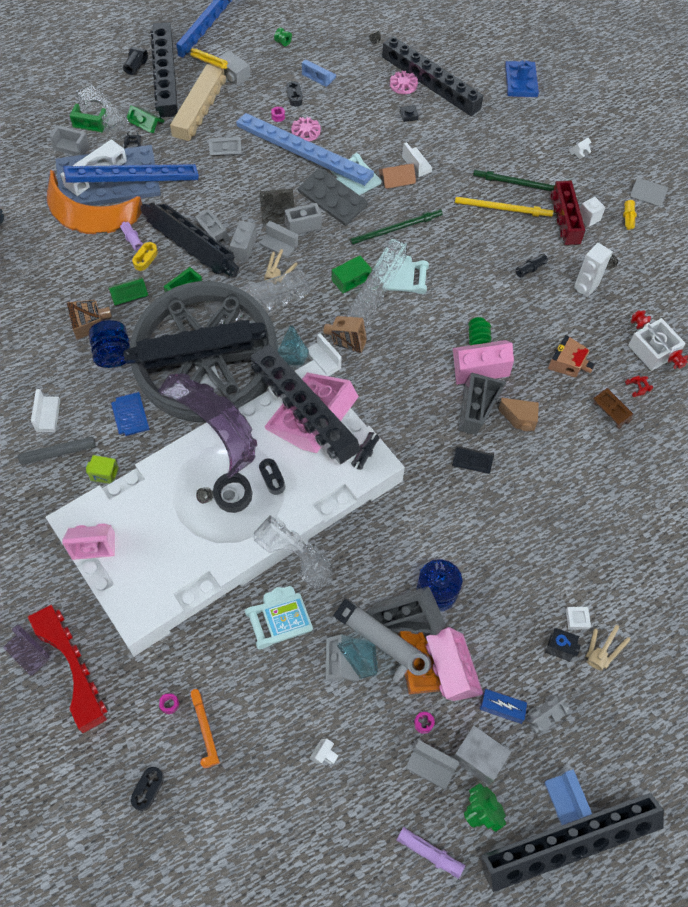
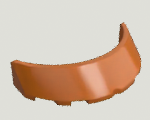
(90, 218)

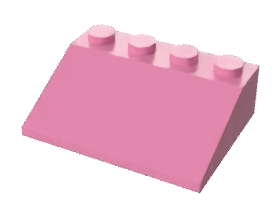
(336, 395)

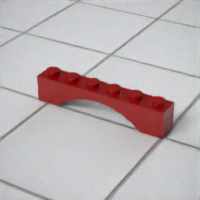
(84, 706)

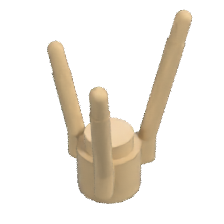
(273, 271)
(598, 658)

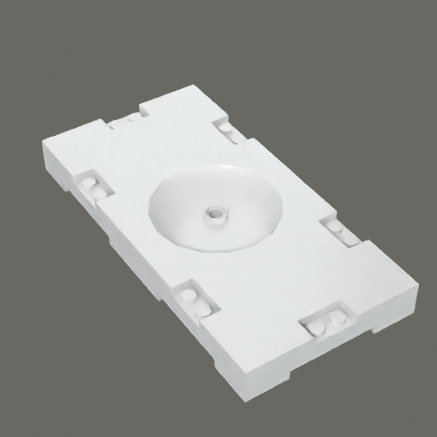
(187, 554)

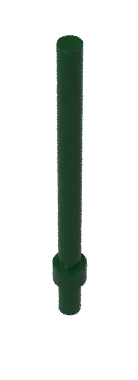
(490, 175)
(426, 217)

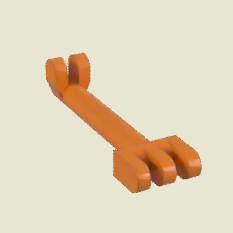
(212, 758)

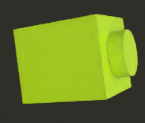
(102, 469)

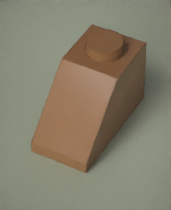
(520, 413)

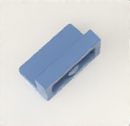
(317, 73)
(567, 797)

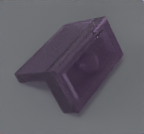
(26, 651)

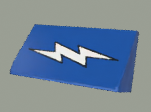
(503, 706)

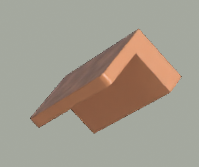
(398, 175)

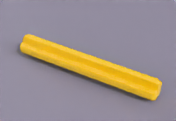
(208, 58)

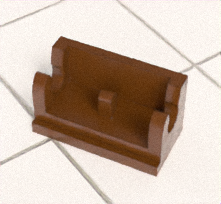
(613, 407)

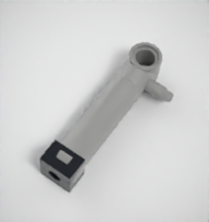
(383, 638)

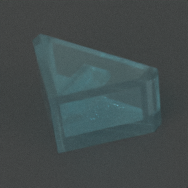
(361, 656)

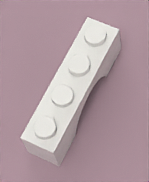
(107, 154)

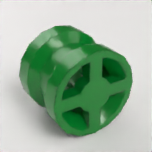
(282, 36)

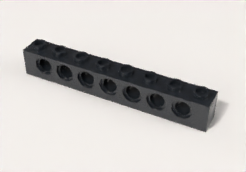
(164, 70)
(432, 76)
(305, 405)
(572, 842)

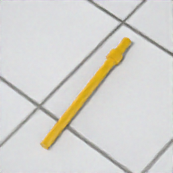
(536, 211)

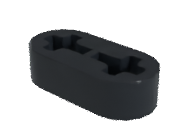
(297, 93)
(276, 474)
(152, 791)

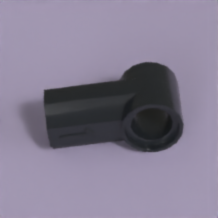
(135, 58)

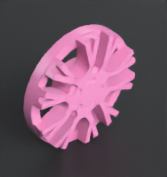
(404, 82)
(306, 129)

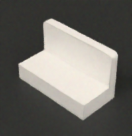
(413, 155)
(325, 355)
(45, 412)

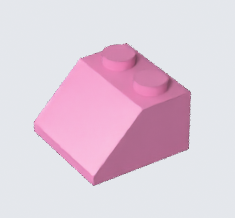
(90, 541)

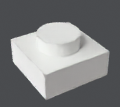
(578, 618)

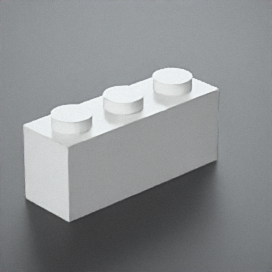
(592, 269)

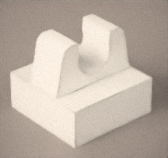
(580, 148)
(323, 752)

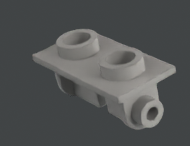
(539, 716)

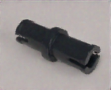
(531, 265)
(366, 450)

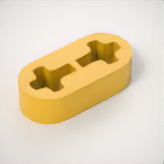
(143, 255)

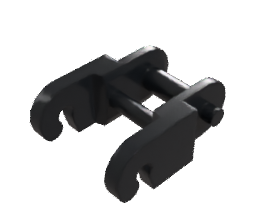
(127, 140)

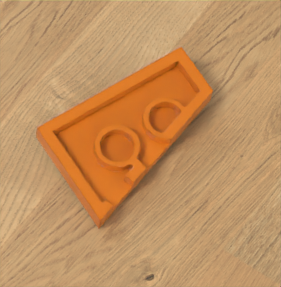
(420, 683)

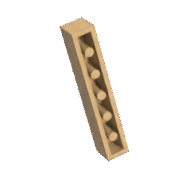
(198, 102)

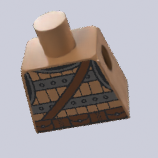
(84, 315)
(347, 333)

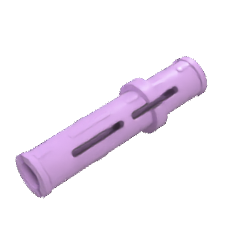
(433, 854)

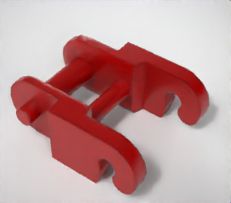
(637, 380)

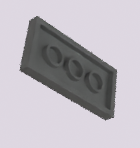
(332, 196)

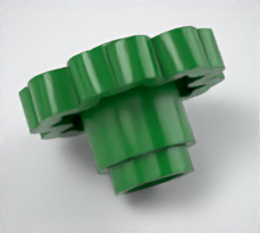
(484, 809)

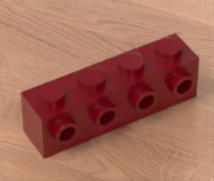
(568, 212)

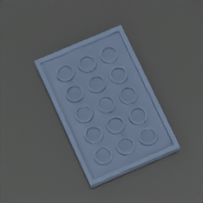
(112, 192)

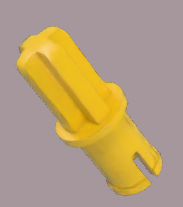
(629, 214)

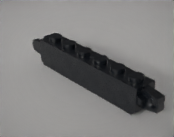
(191, 238)
(195, 344)

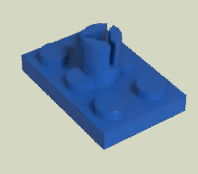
(521, 79)

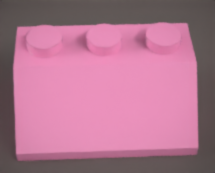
(485, 359)
(453, 665)

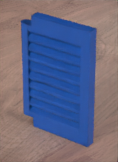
(130, 414)

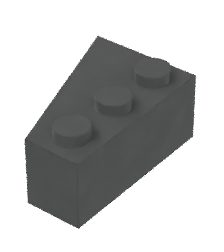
(478, 400)
(410, 612)

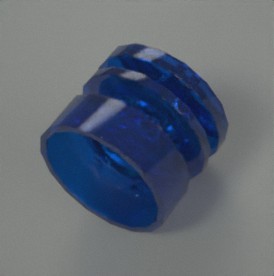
(108, 343)
(444, 571)

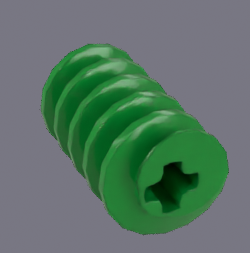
(479, 331)

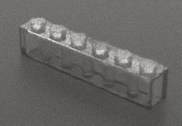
(378, 281)
(269, 293)

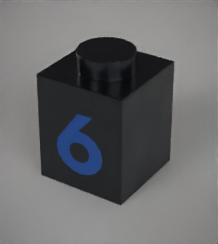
(563, 644)

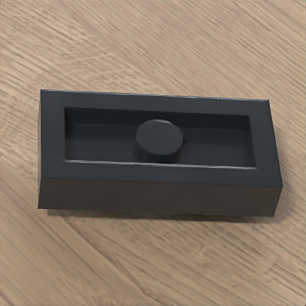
(473, 459)

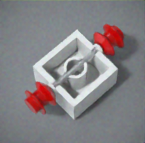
(656, 342)

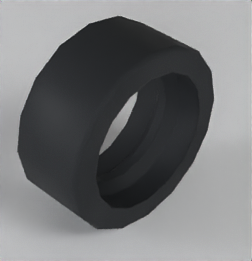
(237, 506)

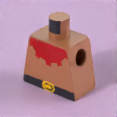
(571, 358)

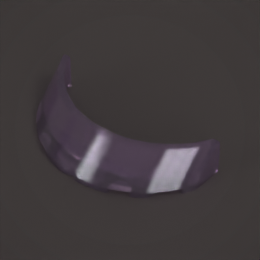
(219, 414)

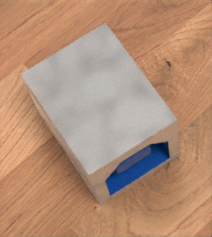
(481, 755)

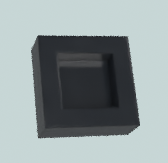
(409, 113)

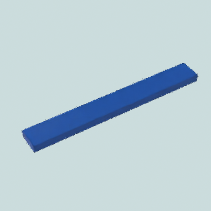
(127, 173)

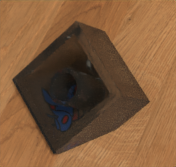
(274, 204)

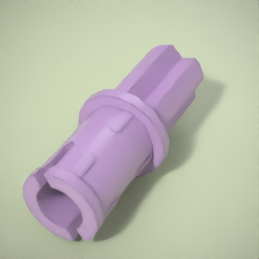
(131, 236)

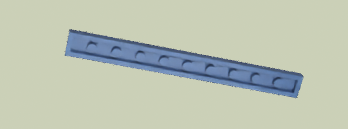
(305, 149)

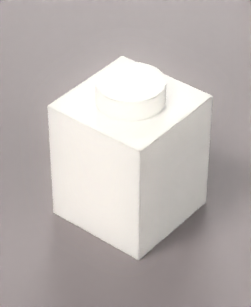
(592, 211)

